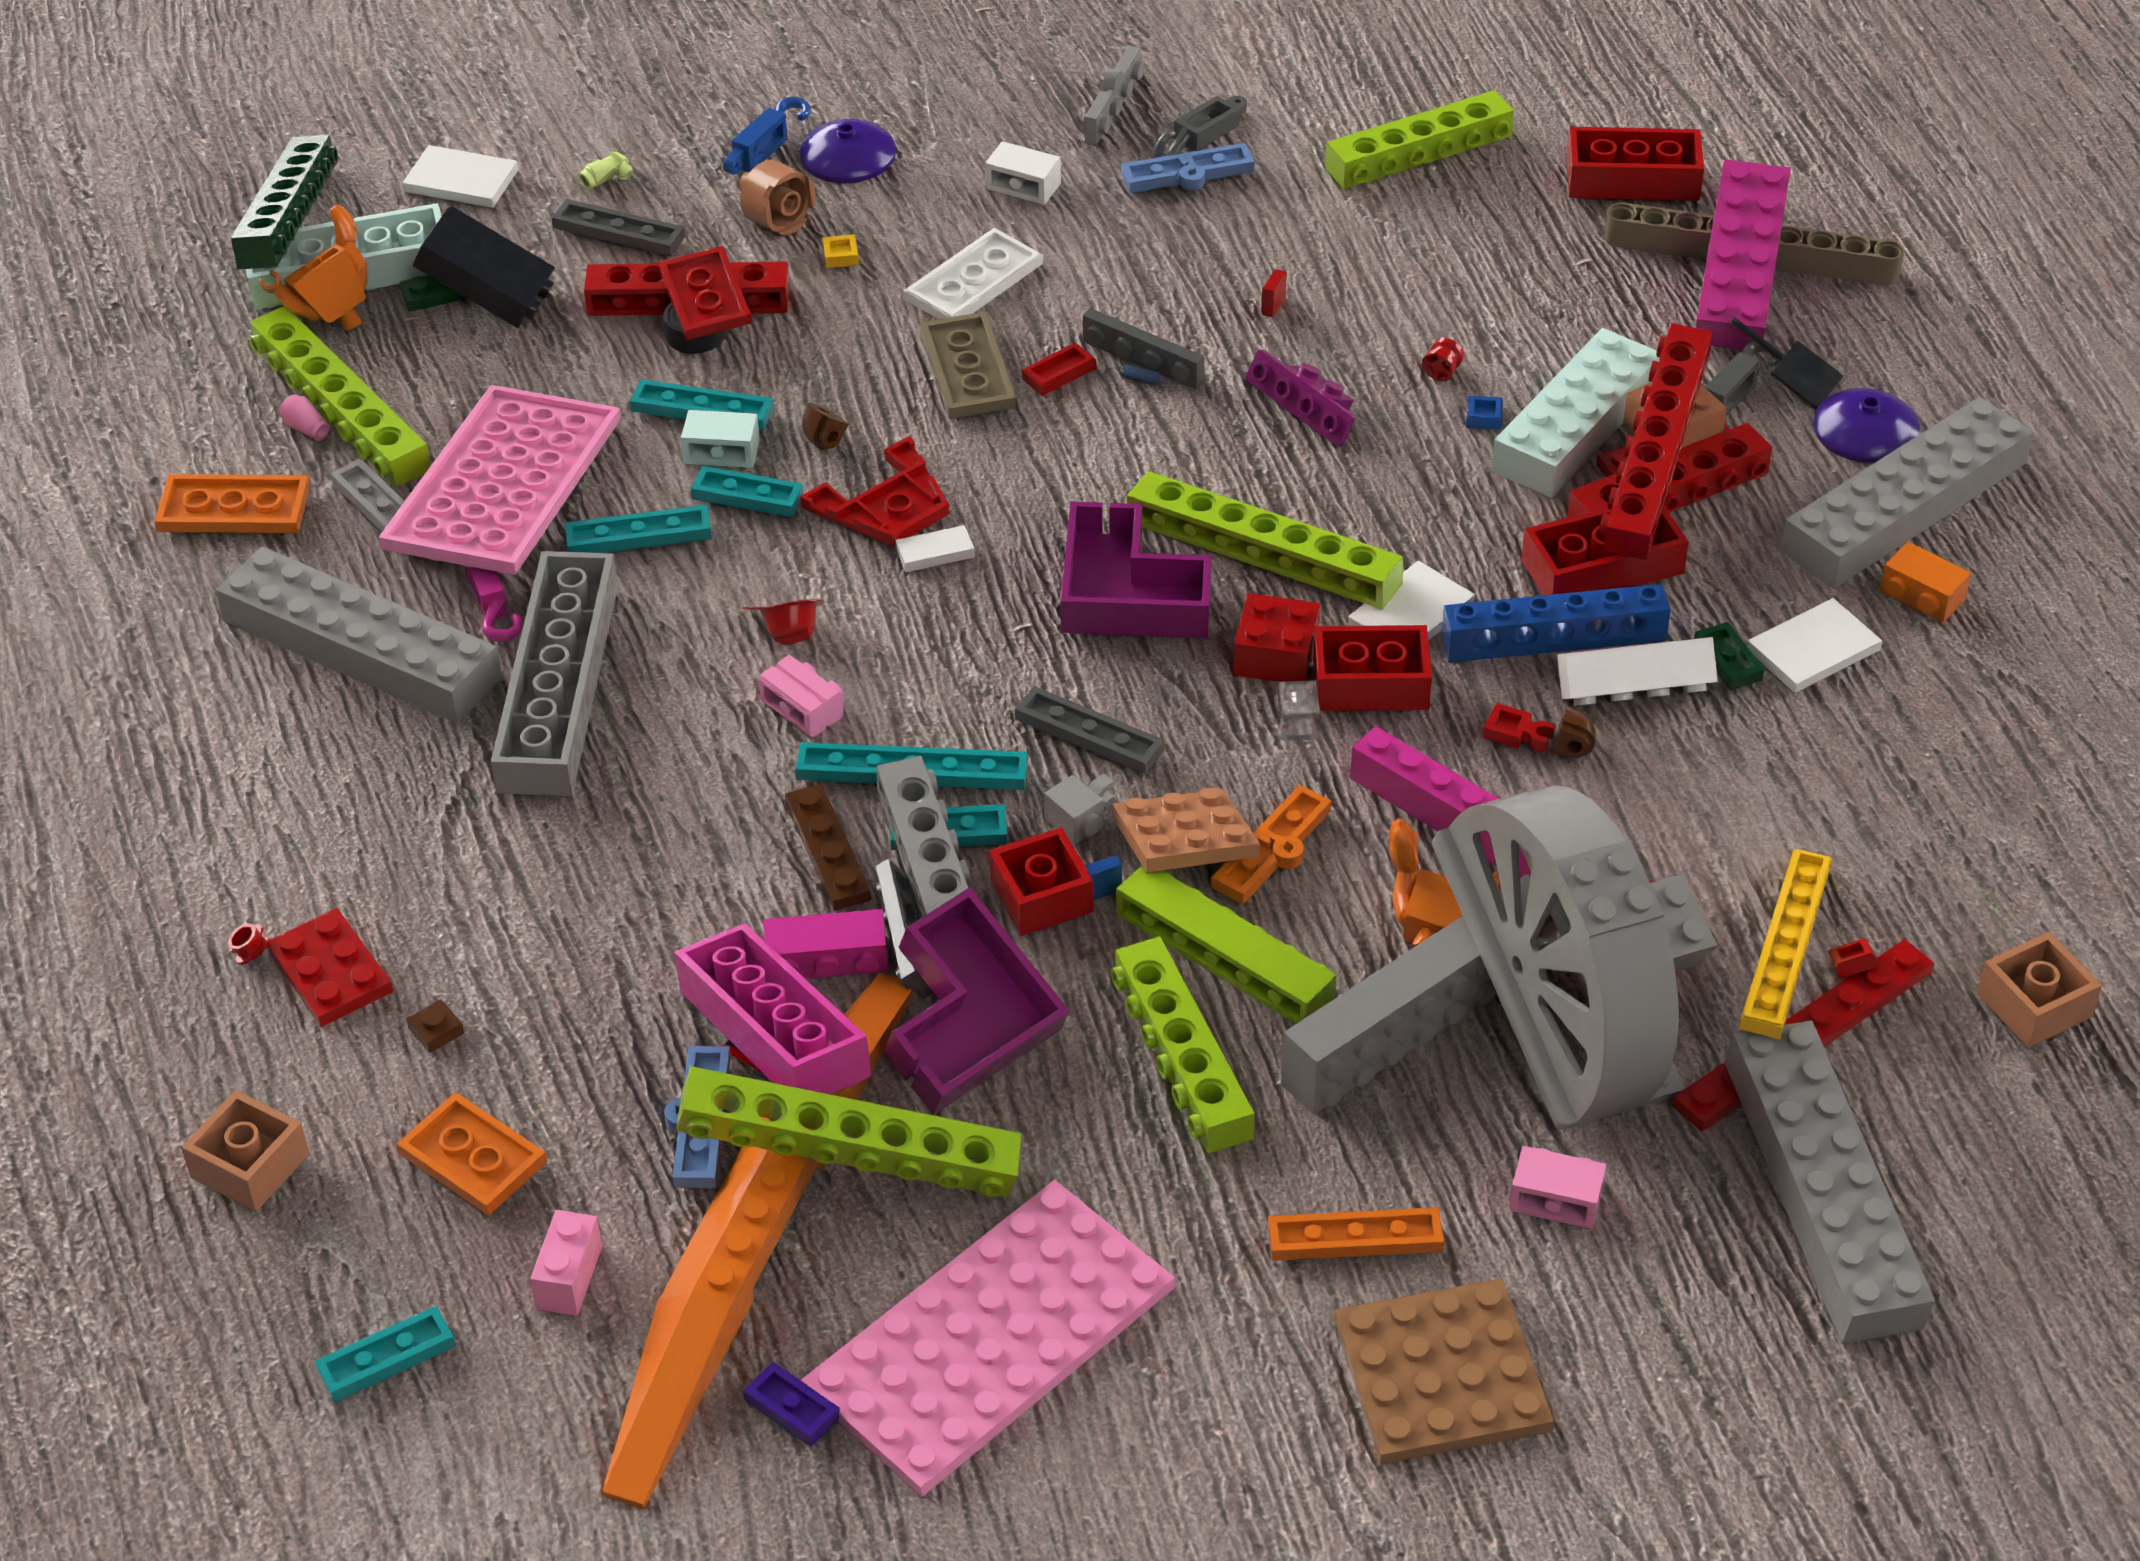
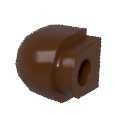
(822, 426)
(1574, 735)

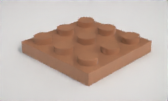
(1185, 830)

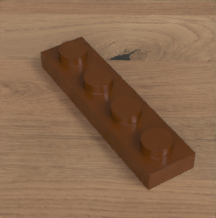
(828, 847)

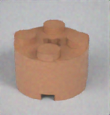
(776, 196)

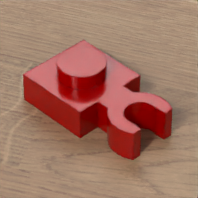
(1514, 726)

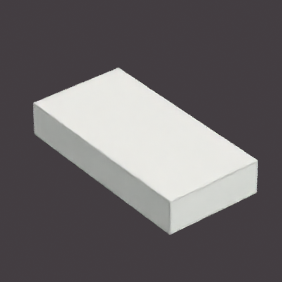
(935, 548)

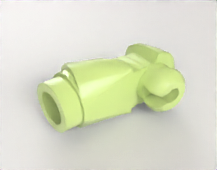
(603, 170)

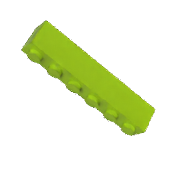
(1225, 944)

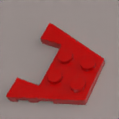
(893, 507)

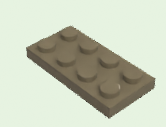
(968, 365)

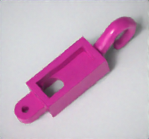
(492, 604)

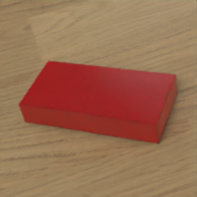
(1059, 369)

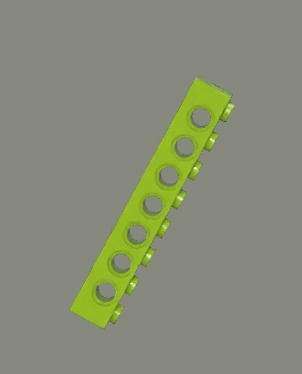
(340, 396)
(1268, 540)
(835, 1116)

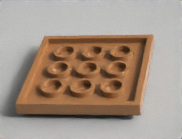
(1442, 1371)

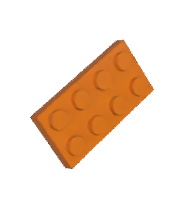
(232, 503)

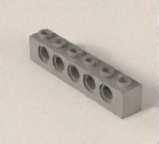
(927, 856)

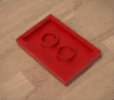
(704, 292)
(329, 967)

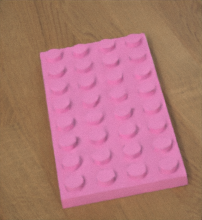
(500, 480)
(988, 1336)

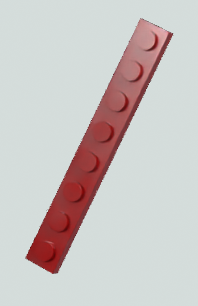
(1832, 1016)

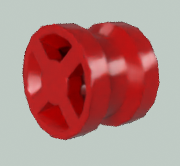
(1443, 359)

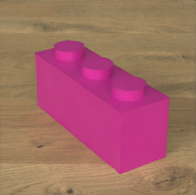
(830, 942)

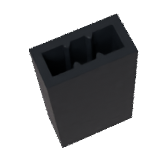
(485, 267)

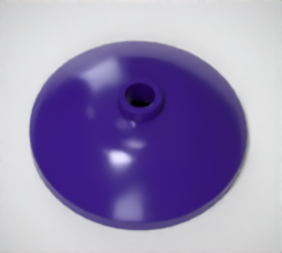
(847, 151)
(1864, 424)

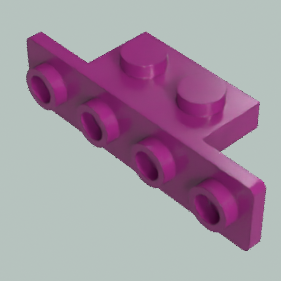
(1305, 395)

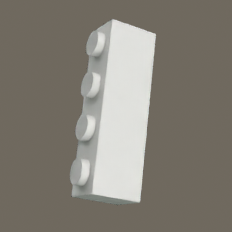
(1637, 669)

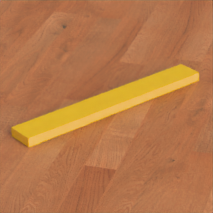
(1785, 944)

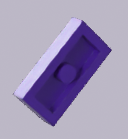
(791, 1404)

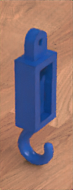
(763, 136)

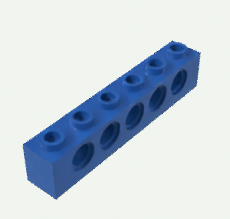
(1555, 623)

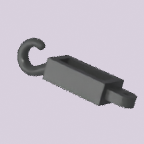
(1202, 125)
(1739, 376)

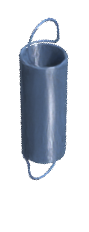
(1141, 374)

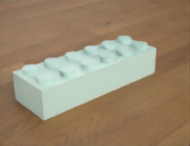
(384, 239)
(1572, 414)

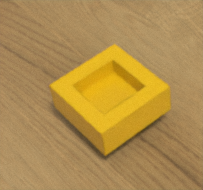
(840, 251)

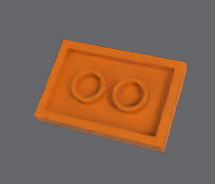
(472, 1153)

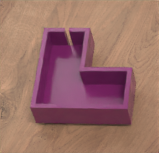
(1128, 592)
(988, 1007)

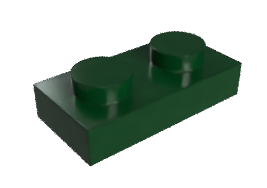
(426, 293)
(1733, 658)

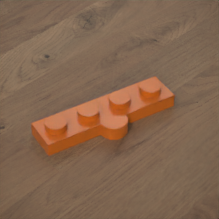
(1279, 842)

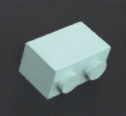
(720, 438)

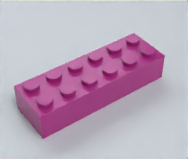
(1742, 251)
(772, 1012)

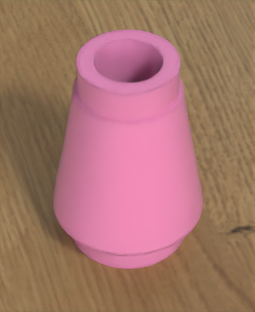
(303, 416)

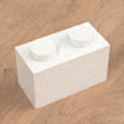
(1023, 172)

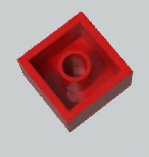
(1275, 638)
(1041, 881)

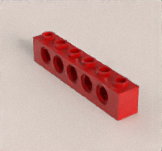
(641, 290)
(1700, 471)

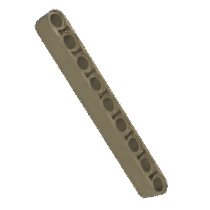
(1798, 251)

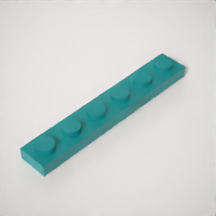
(951, 766)

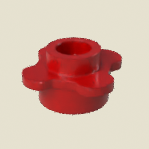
(248, 942)

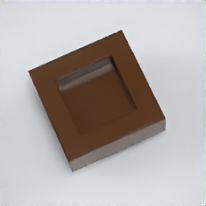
(435, 1026)

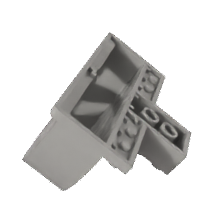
(1613, 932)

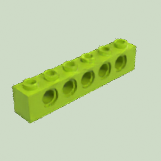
(1419, 139)
(1183, 1045)

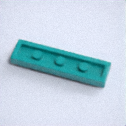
(676, 400)
(639, 530)

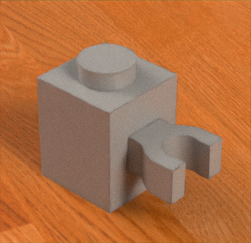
(1078, 806)

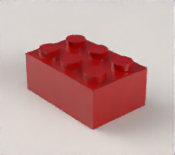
(1372, 667)

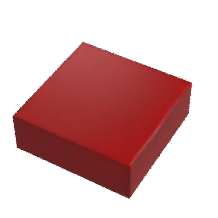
(1273, 293)
(1852, 958)

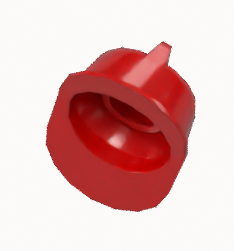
(790, 621)

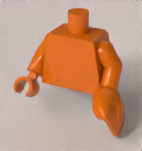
(329, 283)
(1420, 900)

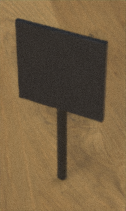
(1799, 369)

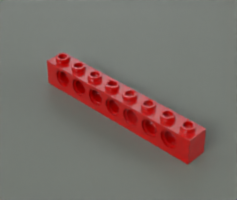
(1657, 441)

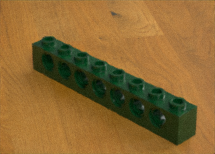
(283, 202)

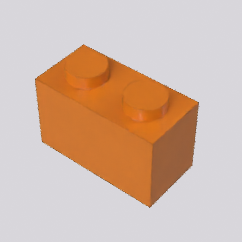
(1925, 582)

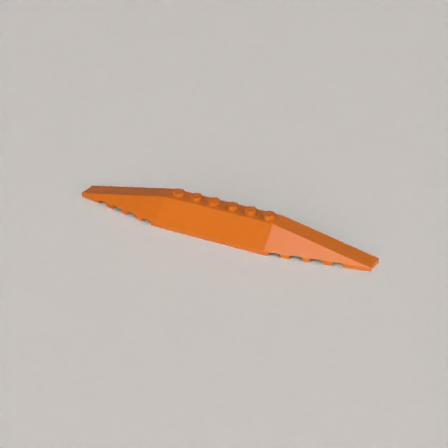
(717, 1280)

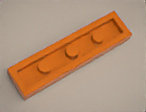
(1355, 1234)

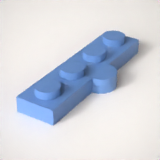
(1187, 169)
(696, 1158)

